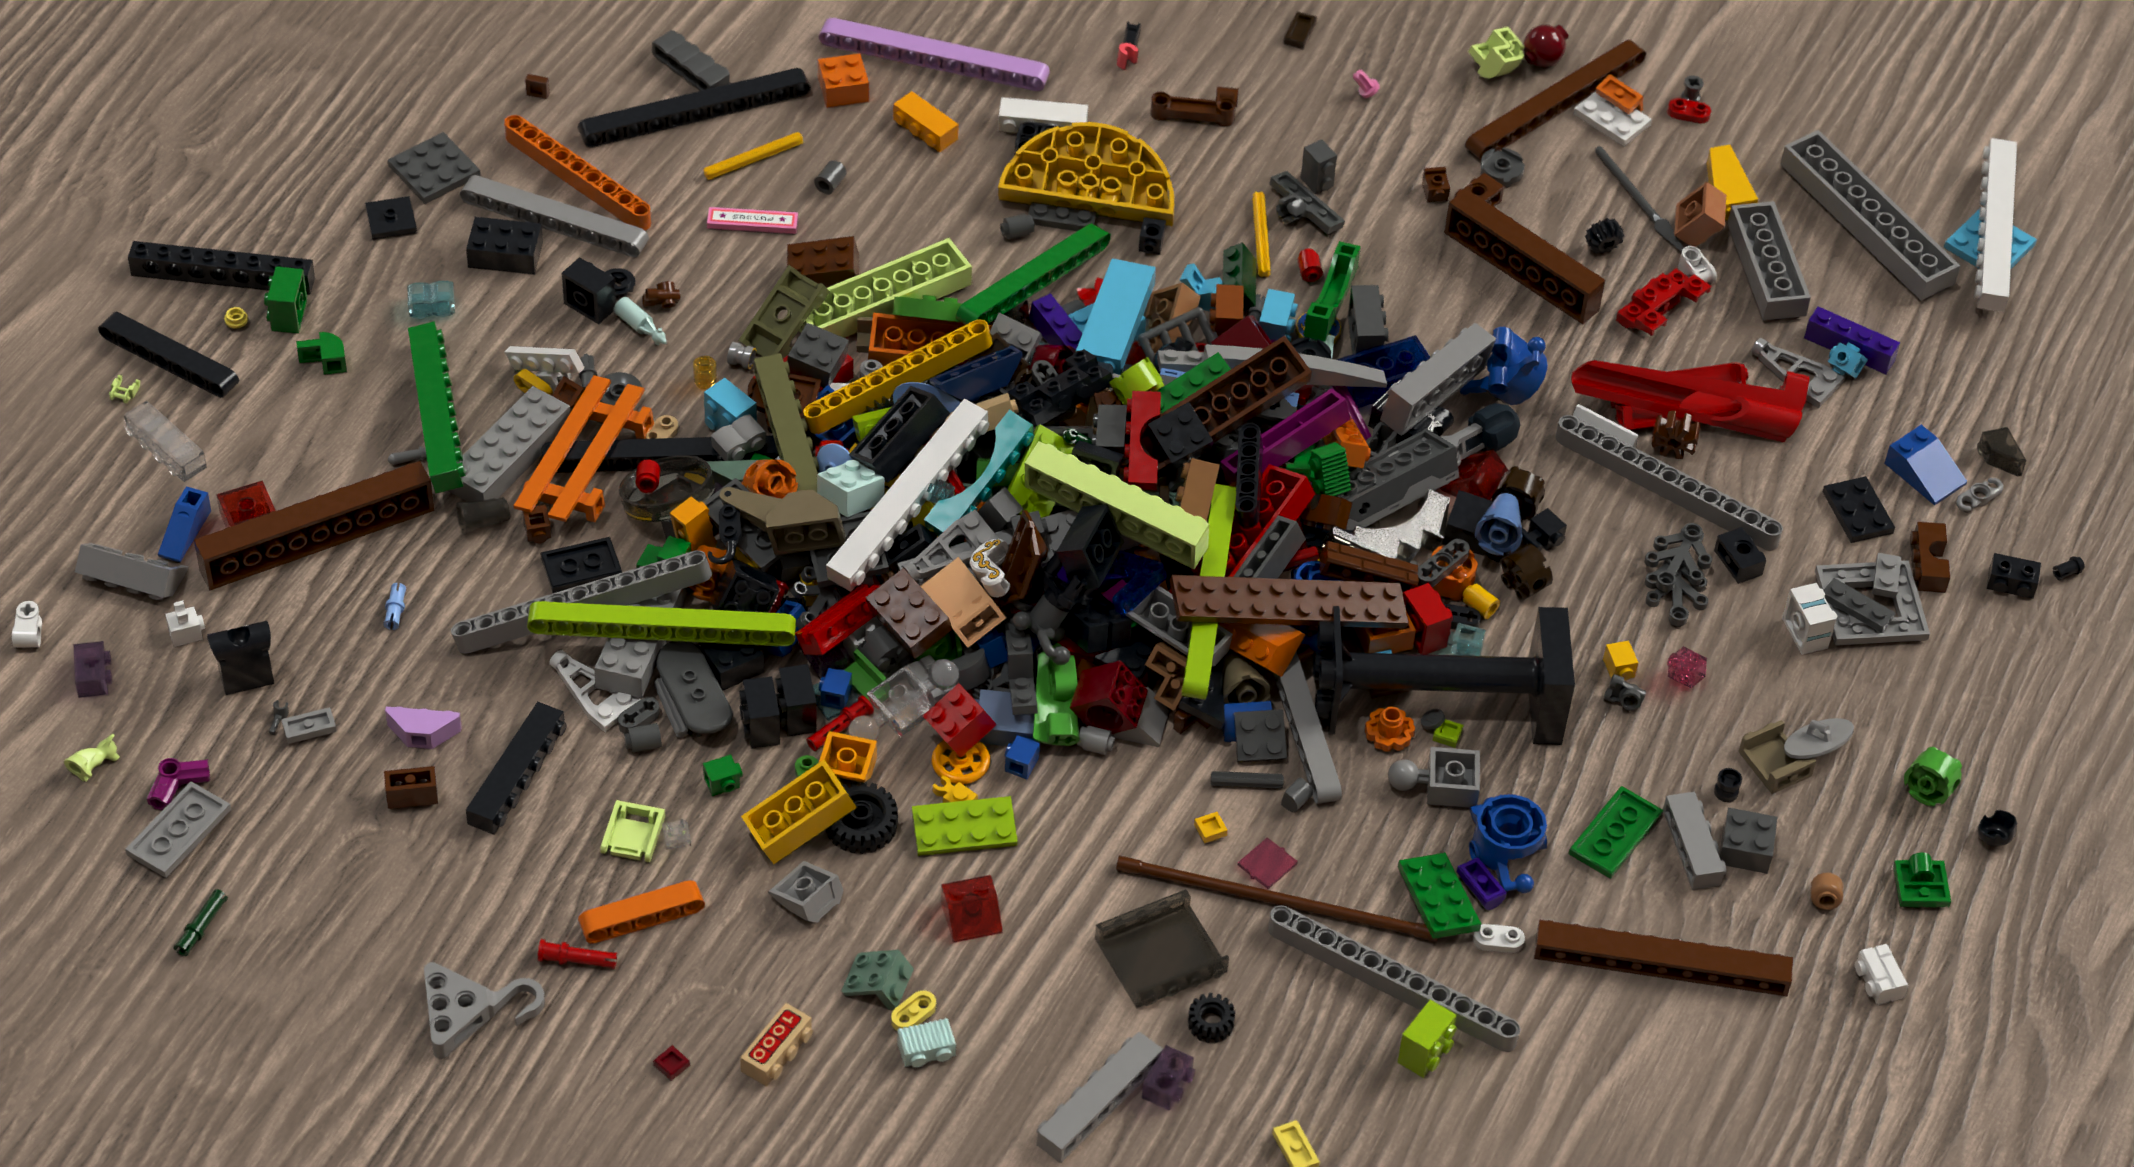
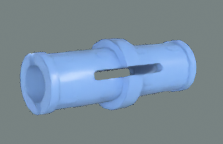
(394, 606)

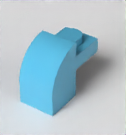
(1193, 279)

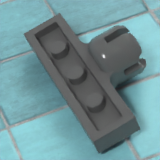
(1301, 203)

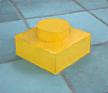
(1210, 827)

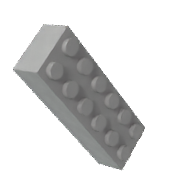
(1768, 260)
(1437, 378)
(511, 445)
(629, 663)

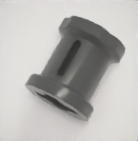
(1692, 85)

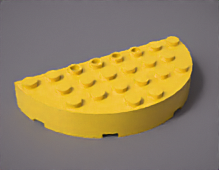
(1090, 170)

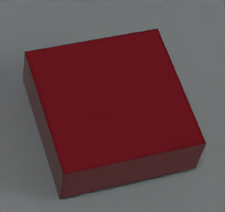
(671, 1063)

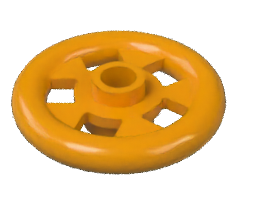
(978, 768)

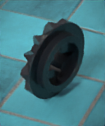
(624, 278)

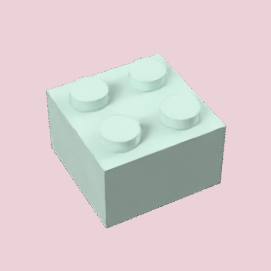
(851, 487)

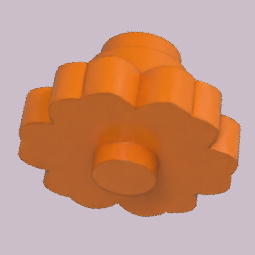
(1389, 729)

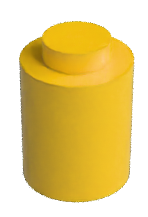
(1481, 600)

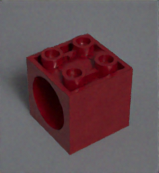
(1244, 334)
(1109, 698)

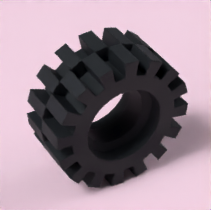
(1211, 1030)

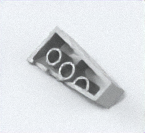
(129, 571)

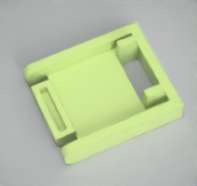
(631, 837)

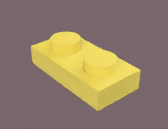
(1295, 1145)

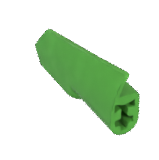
(1054, 693)

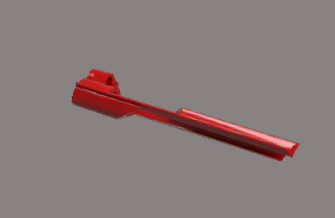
(1763, 413)

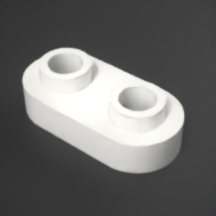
(1499, 938)

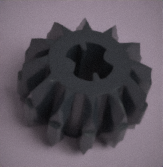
(1604, 236)

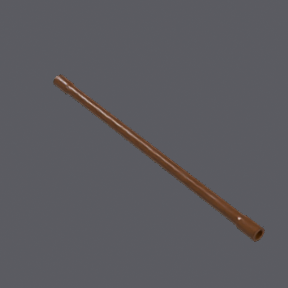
(1138, 867)

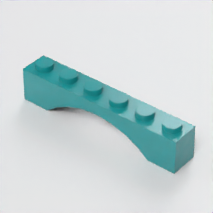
(1011, 436)

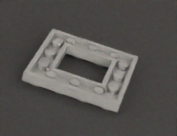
(1909, 624)

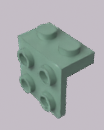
(879, 974)

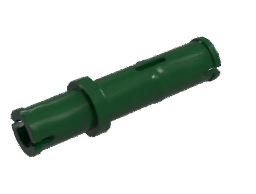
(195, 931)

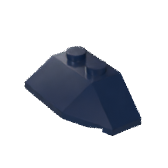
(980, 376)

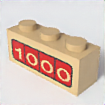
(776, 1044)

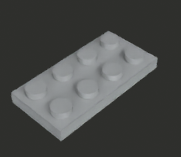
(178, 829)

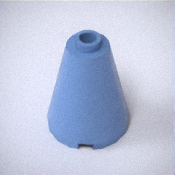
(1500, 526)

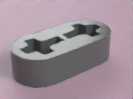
(638, 715)

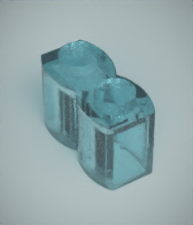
(431, 299)

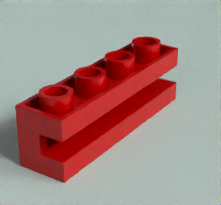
(836, 622)

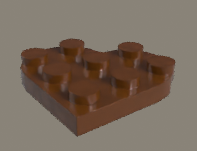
(806, 391)

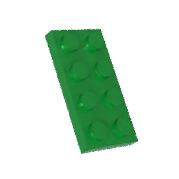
(1439, 895)

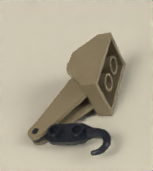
(794, 523)

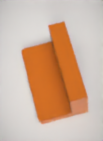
(1620, 95)

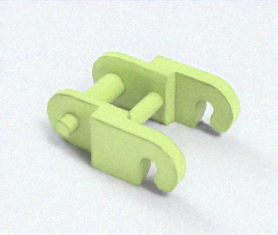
(130, 392)

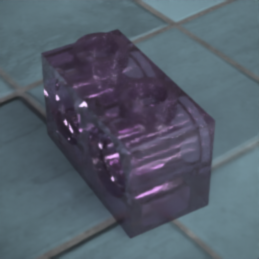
(1165, 1076)

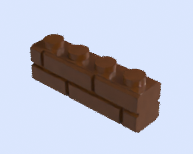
(1363, 566)

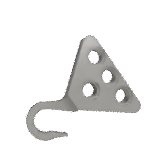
(483, 1004)

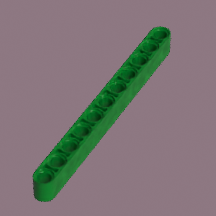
(1034, 275)

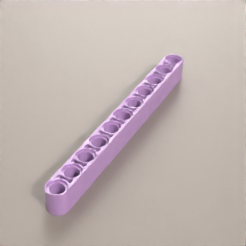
(934, 54)

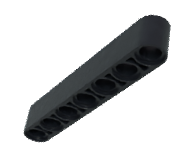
(168, 354)

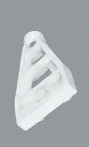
(607, 712)

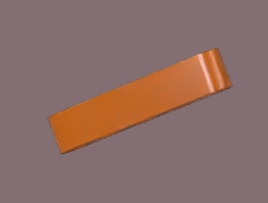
(641, 911)

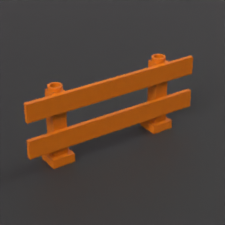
(585, 408)

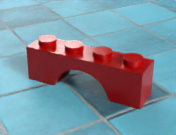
(1142, 468)

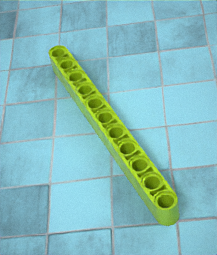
(1213, 564)
(661, 623)

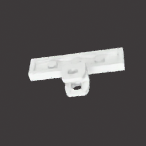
(547, 361)

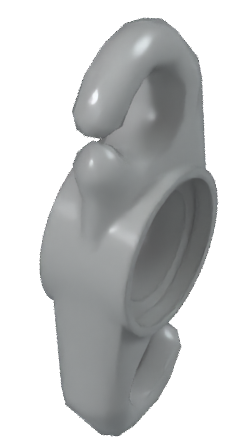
(1975, 501)

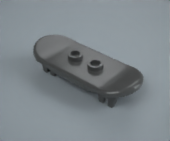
(693, 687)

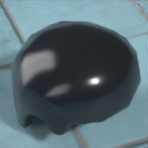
(1997, 829)

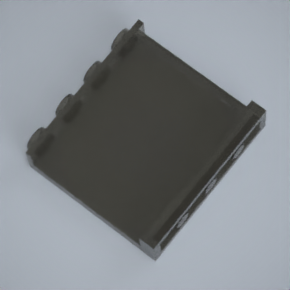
(1160, 949)

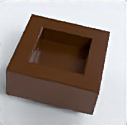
(537, 86)

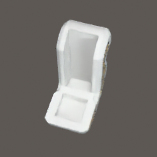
(985, 564)

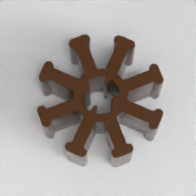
(1675, 434)

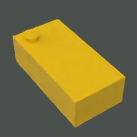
(798, 811)

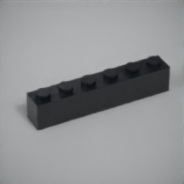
(515, 768)

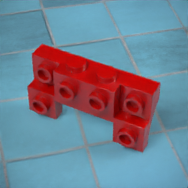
(1659, 297)

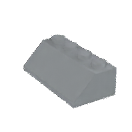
(1159, 617)

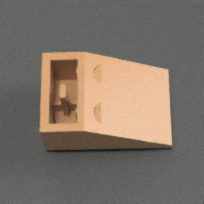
(963, 601)

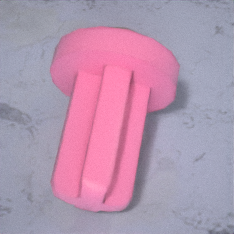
(1368, 86)

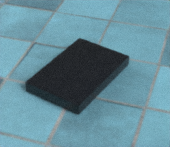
(580, 564)

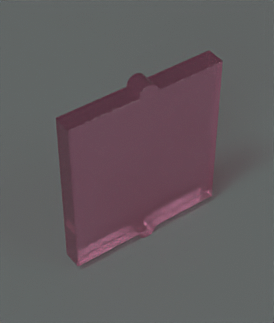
(1267, 863)

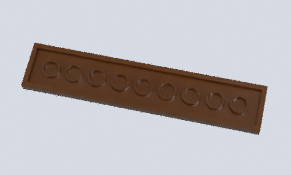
(1287, 601)

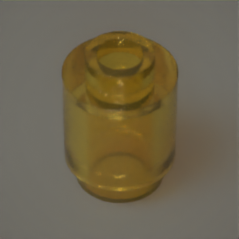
(704, 372)

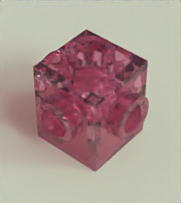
(1687, 667)

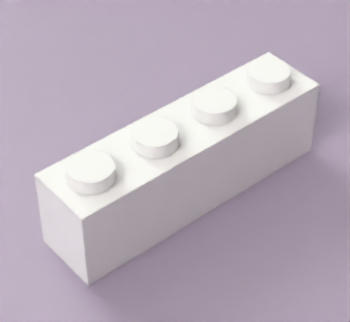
(1017, 111)

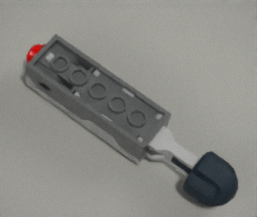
(1422, 464)

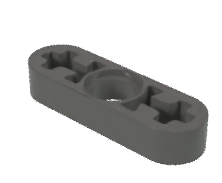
(1445, 554)

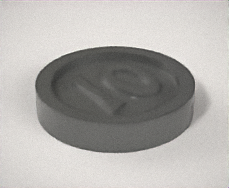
(1432, 719)

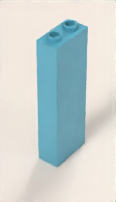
(1118, 312)

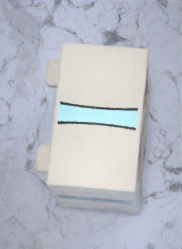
(1809, 618)

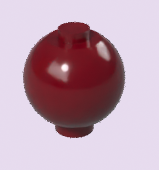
(1545, 45)

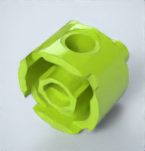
(1139, 377)

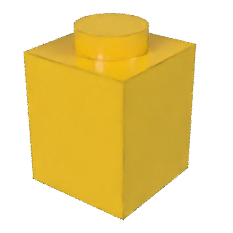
(1620, 660)

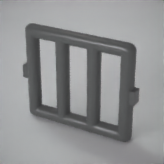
(1179, 322)

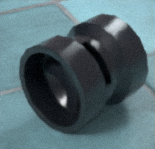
(1728, 785)

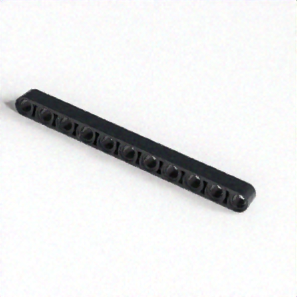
(693, 107)
(628, 453)

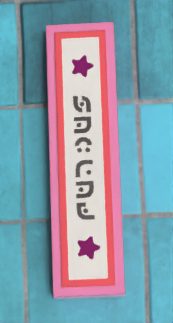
(752, 220)

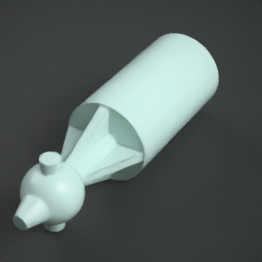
(638, 319)

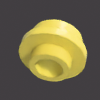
(235, 317)

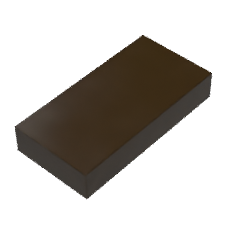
(1300, 30)

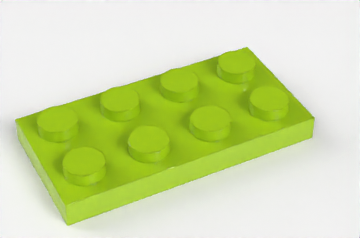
(1025, 497)
(964, 825)

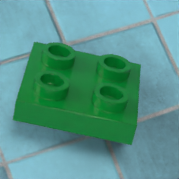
(1921, 882)

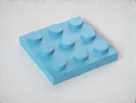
(1965, 242)

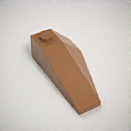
(1169, 304)

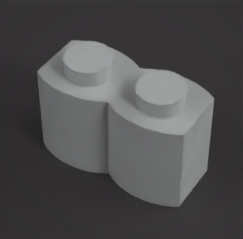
(739, 438)

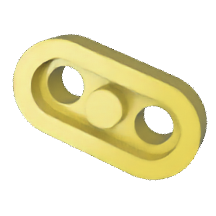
(911, 1010)

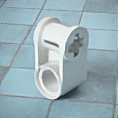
(1695, 263)
(27, 626)

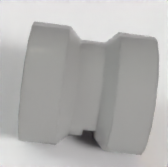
(741, 355)

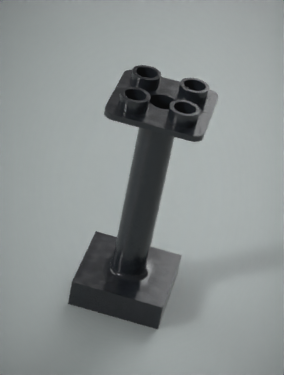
(1543, 675)

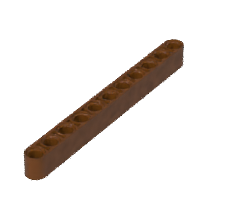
(1555, 99)

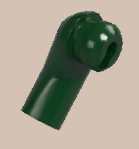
(1071, 437)

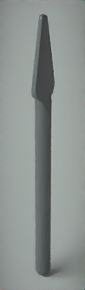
(1661, 225)

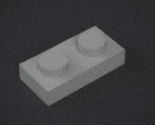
(1886, 575)
(309, 725)

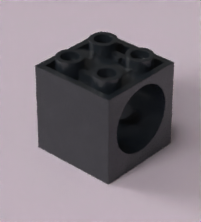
(744, 589)

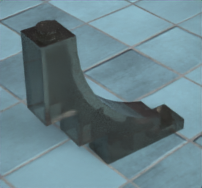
(1404, 540)

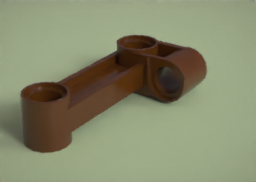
(1219, 110)

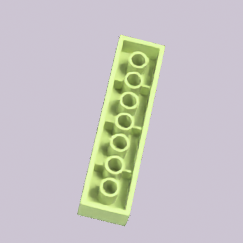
(929, 271)
(1136, 513)

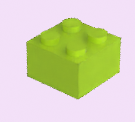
(1427, 1039)

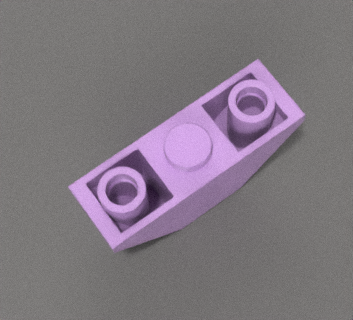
(422, 726)

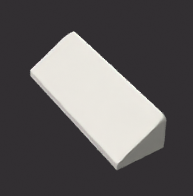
(1606, 425)

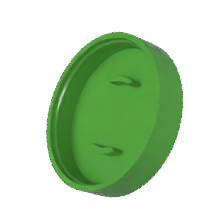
(927, 307)

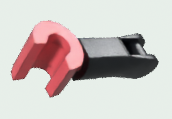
(1128, 48)

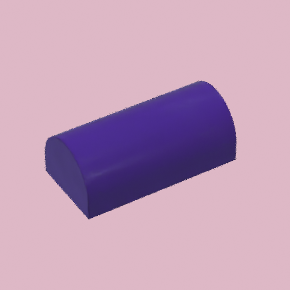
(1481, 883)

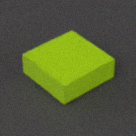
(1448, 733)

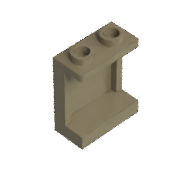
(1766, 757)

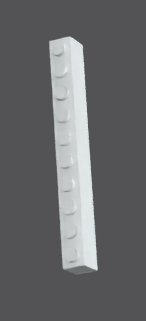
(1996, 225)
(907, 495)

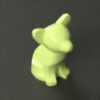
(86, 759)

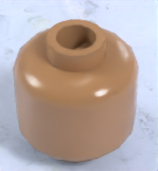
(1827, 891)

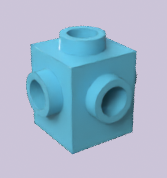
(1847, 359)

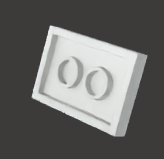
(1611, 119)

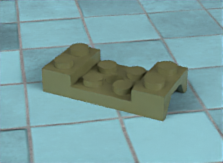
(791, 293)

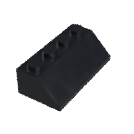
(900, 433)

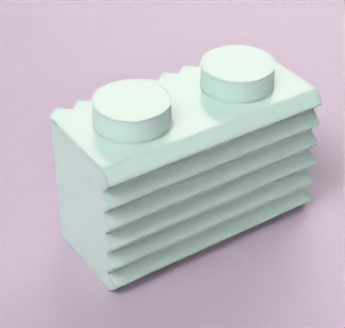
(926, 1043)

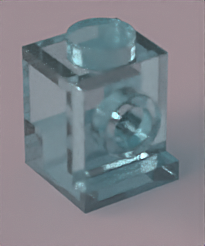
(1467, 640)

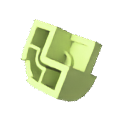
(1499, 54)

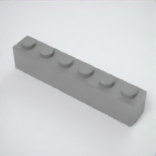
(1098, 1097)

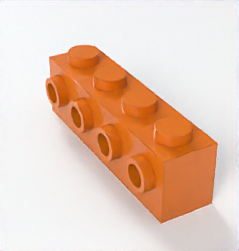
(1353, 441)

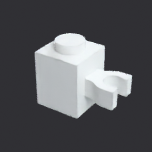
(184, 625)

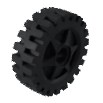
(877, 822)

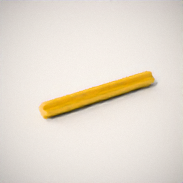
(753, 155)
(1261, 234)

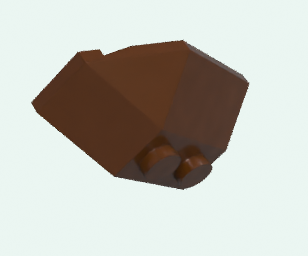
(1022, 560)

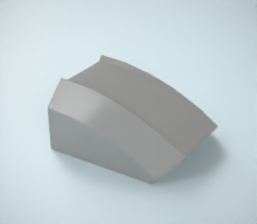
(808, 891)

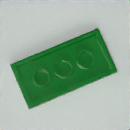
(1615, 832)

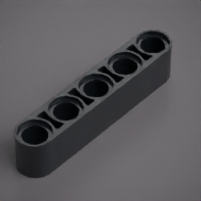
(1249, 475)

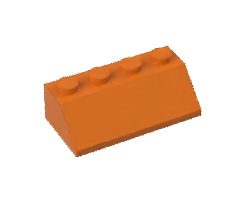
(1265, 644)

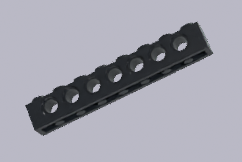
(211, 265)

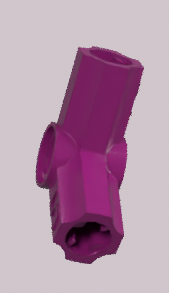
(172, 776)

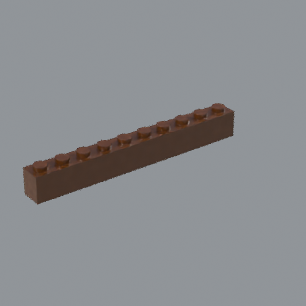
(1663, 958)

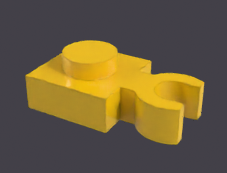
(953, 793)

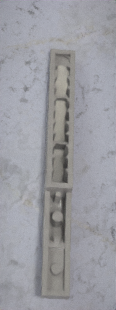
(1324, 370)

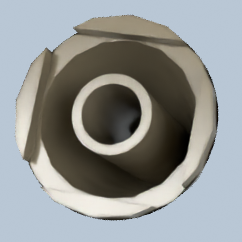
(1242, 681)

